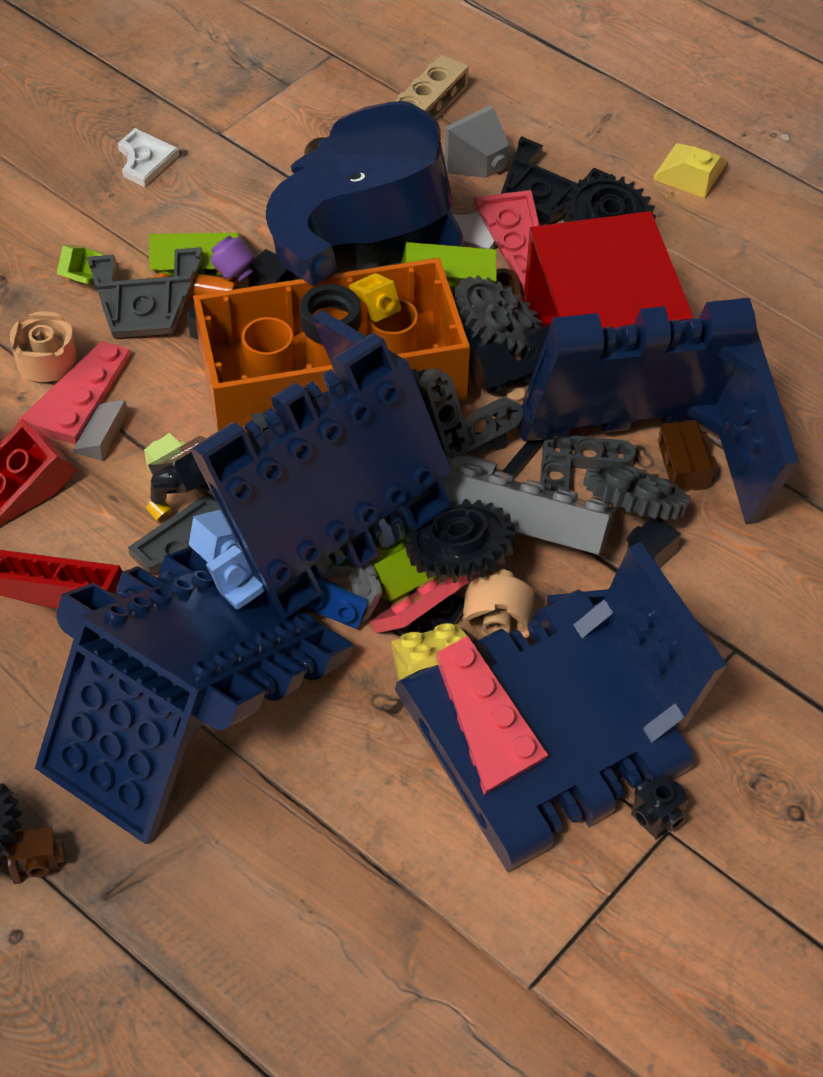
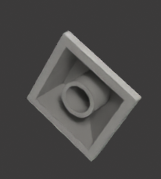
(476, 145)

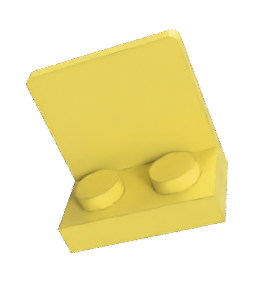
(418, 650)

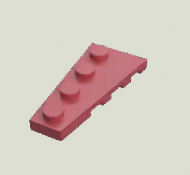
(509, 222)
(73, 399)
(415, 605)
(494, 729)

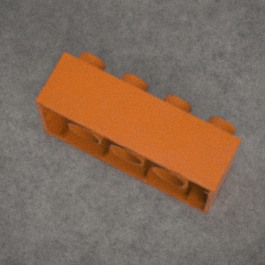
(257, 346)

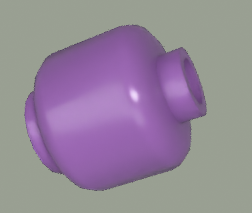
(232, 258)

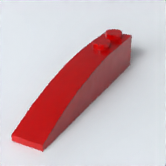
(45, 578)

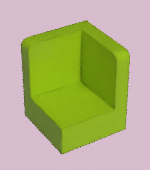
(74, 263)

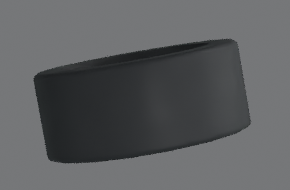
(325, 297)

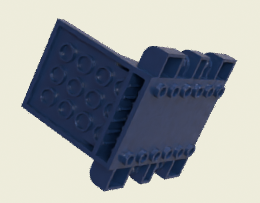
(674, 371)
(327, 467)
(156, 669)
(598, 693)

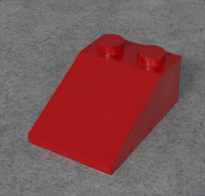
(29, 470)

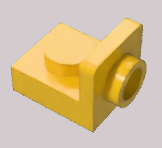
(378, 294)

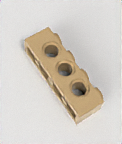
(437, 86)

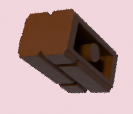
(686, 455)

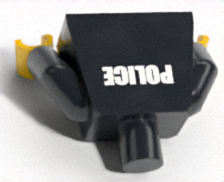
(173, 474)

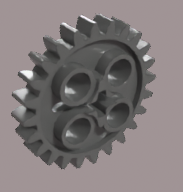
(494, 313)
(636, 490)

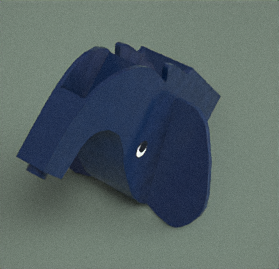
(365, 183)

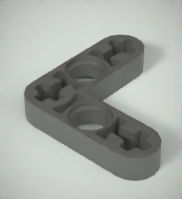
(464, 426)
(564, 460)

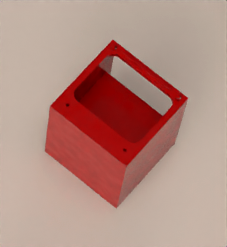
(603, 269)

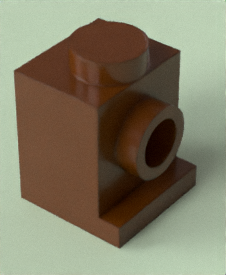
(35, 854)

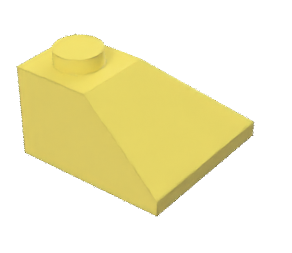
(691, 169)

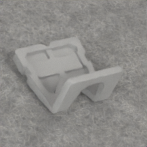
(362, 583)

